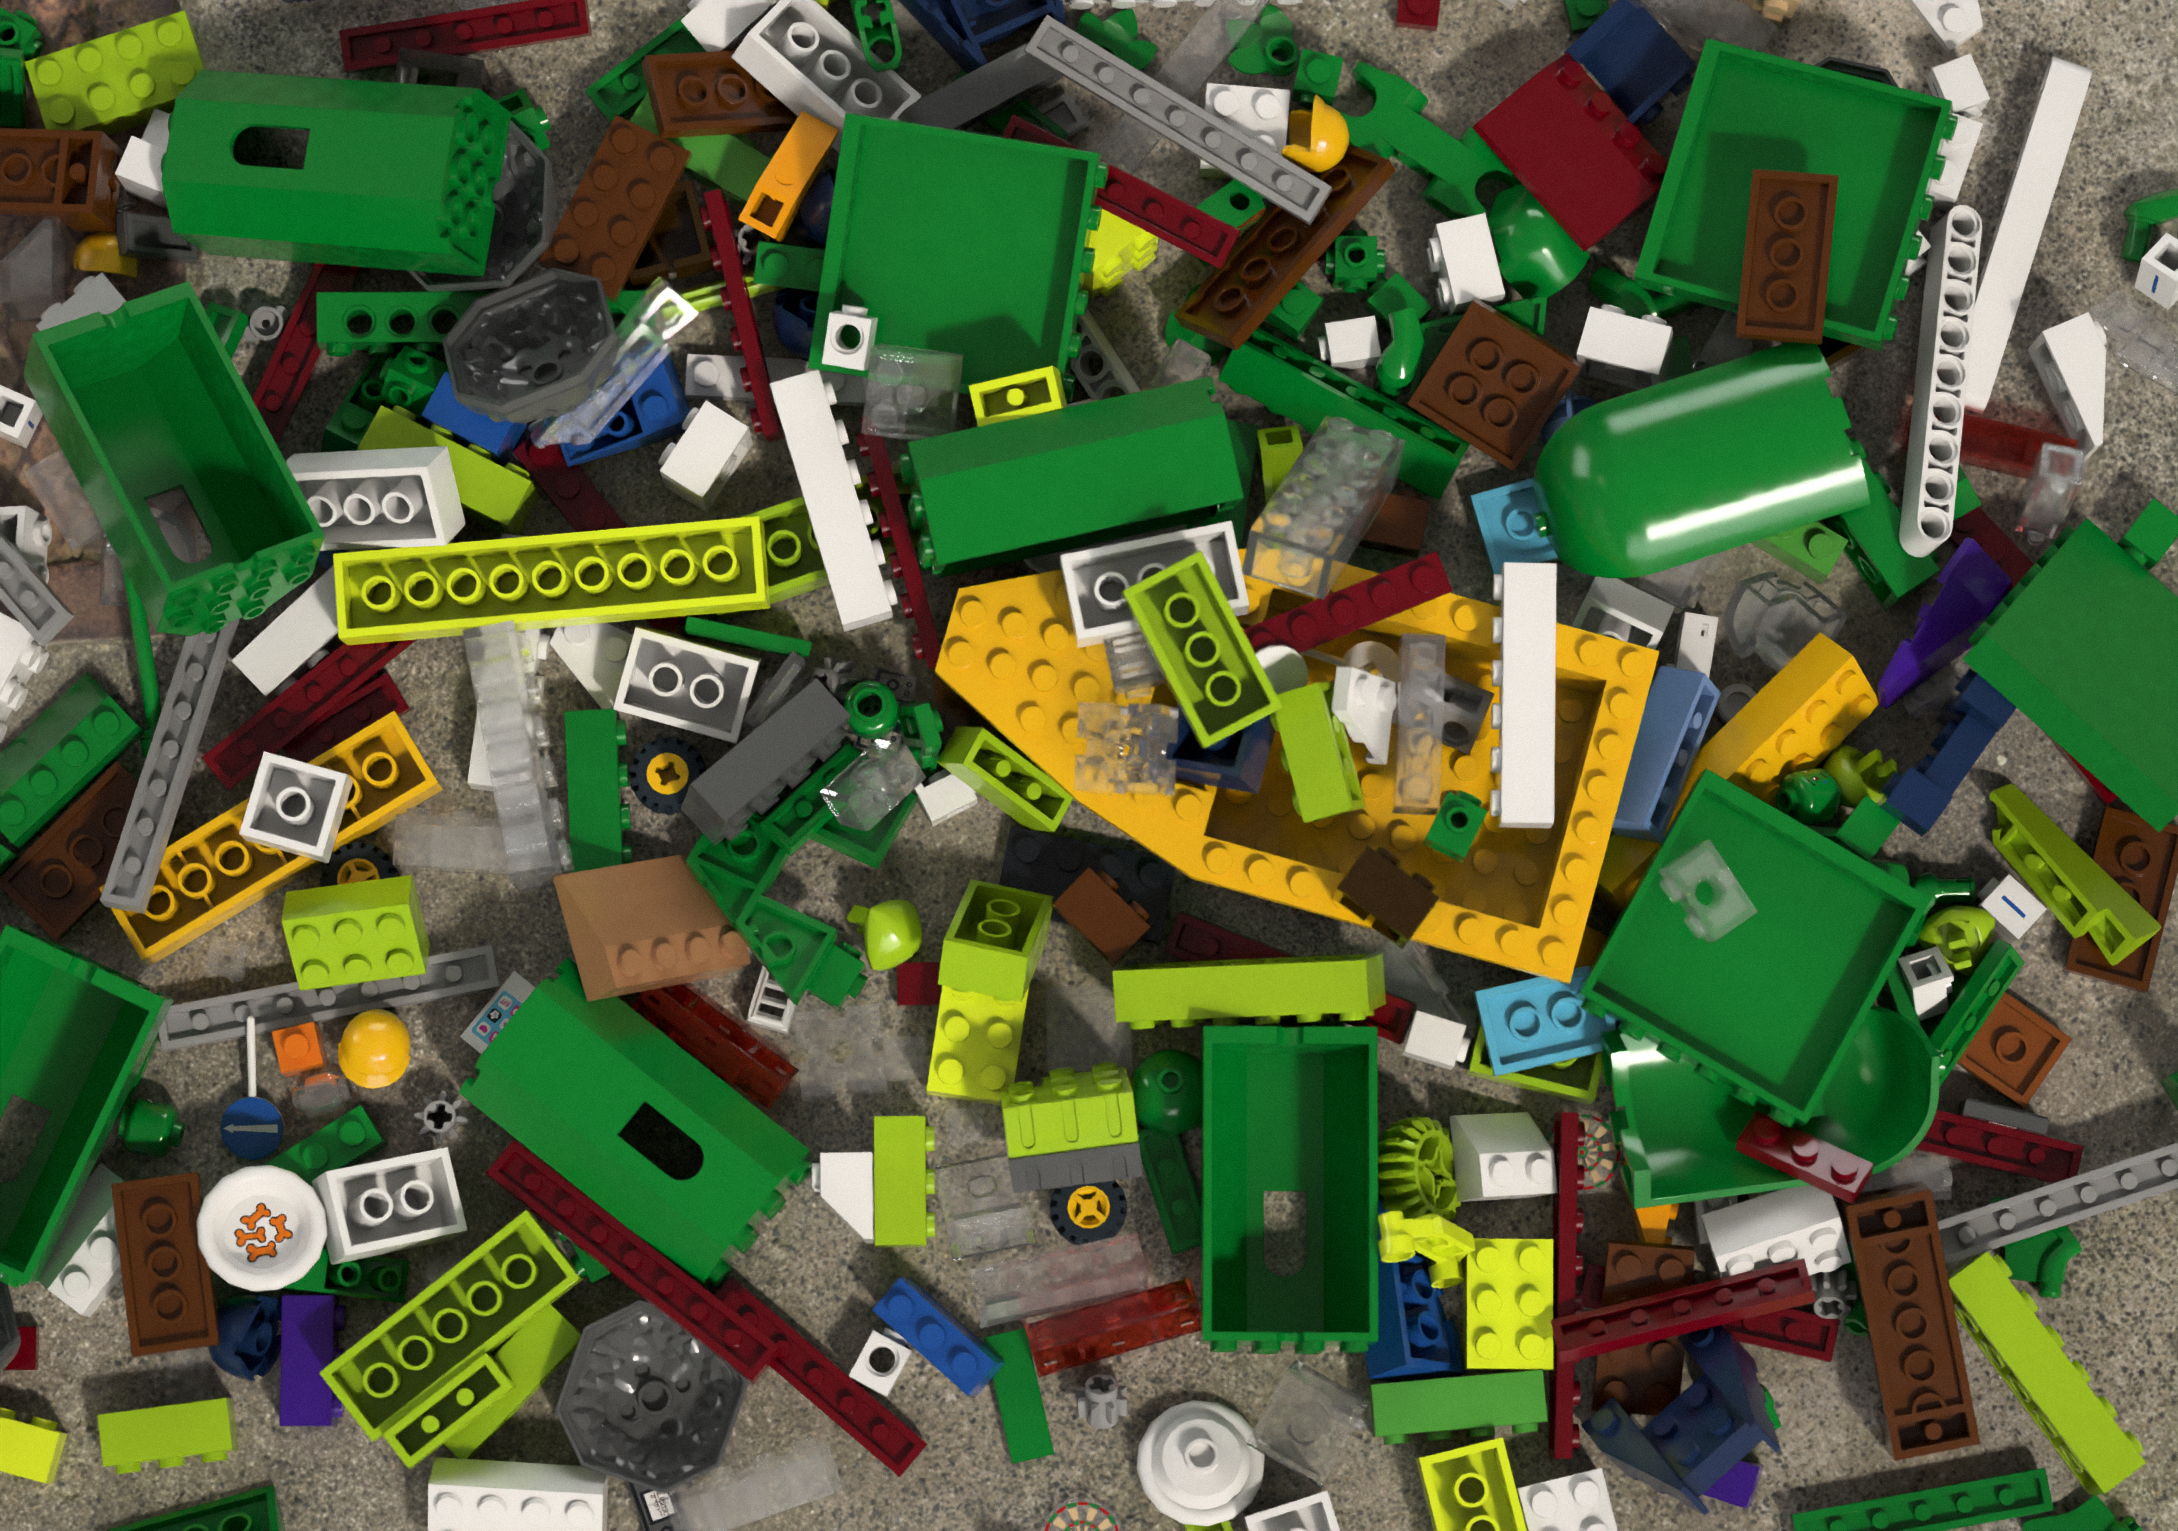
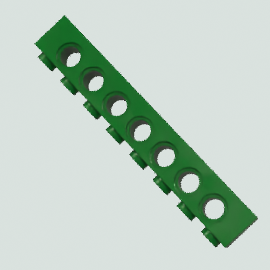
(339, 308)

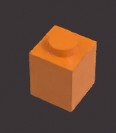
(299, 1048)

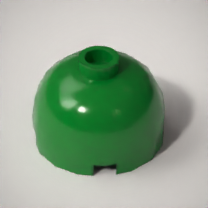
(1168, 1092)

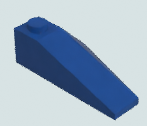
(1412, 1326)

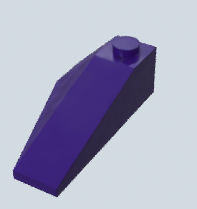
(1968, 595)

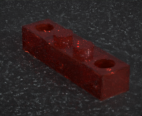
(1998, 444)
(730, 1056)
(1134, 1318)

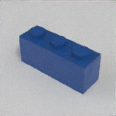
(938, 1336)

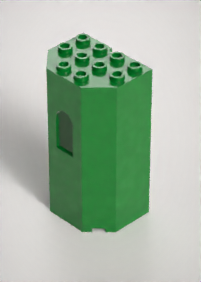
(385, 180)
(156, 408)
(1070, 478)
(73, 1047)
(574, 1076)
(1289, 1117)

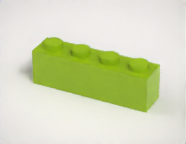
(529, 1362)

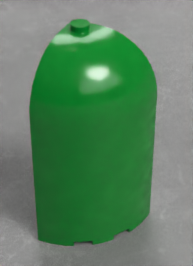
(1698, 465)
(1685, 1131)

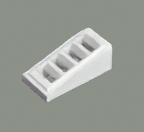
(766, 1020)

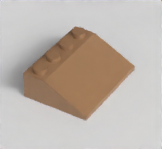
(645, 928)

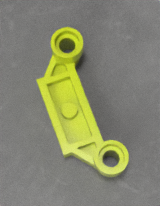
(1430, 1236)

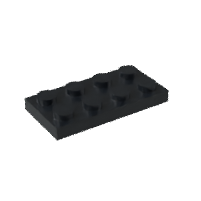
(1053, 863)

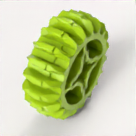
(1417, 1169)

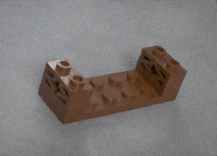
(60, 176)
(1910, 1321)

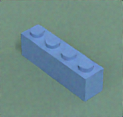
(1664, 751)

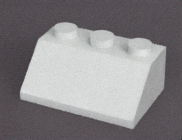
(87, 1252)

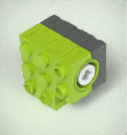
(1071, 1129)

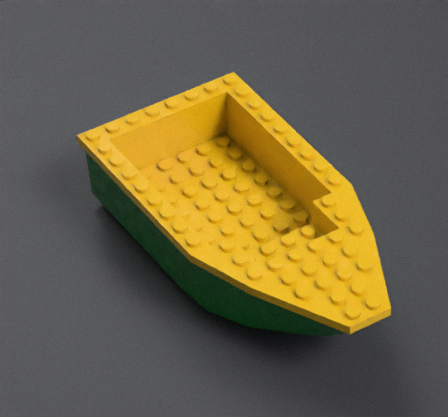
(1511, 900)

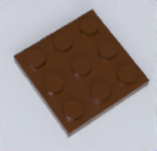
(1494, 384)

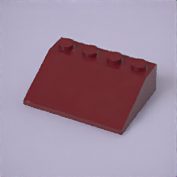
(1575, 152)

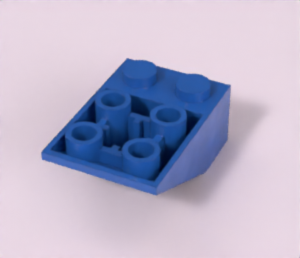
(645, 419)

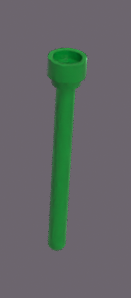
(145, 663)

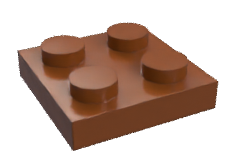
(2014, 1051)

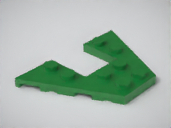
(744, 870)

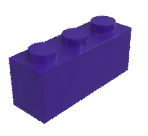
(307, 1347)

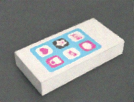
(497, 1012)

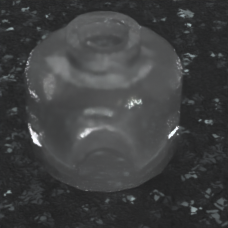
(324, 1093)

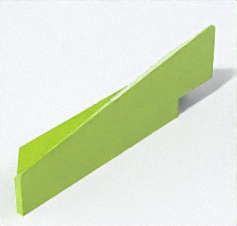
(2067, 878)

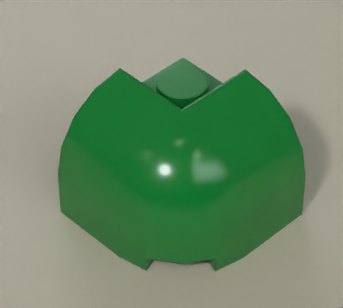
(1531, 245)

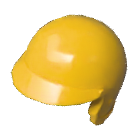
(1316, 137)
(374, 1049)

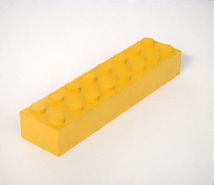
(1778, 732)
(221, 874)

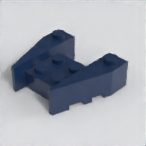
(968, 25)
(1969, 726)
(1699, 1431)

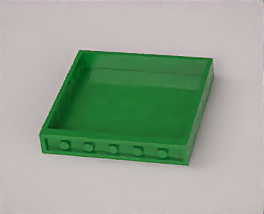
(1801, 118)
(961, 246)
(2094, 664)
(1781, 990)

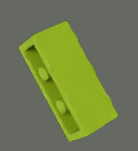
(1316, 753)
(1005, 778)
(902, 1181)
(449, 1410)
(168, 1435)

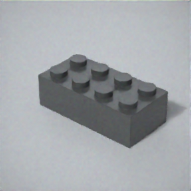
(766, 762)

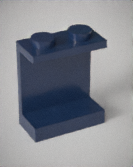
(1634, 60)

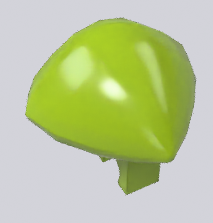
(1858, 773)
(890, 932)
(1961, 935)

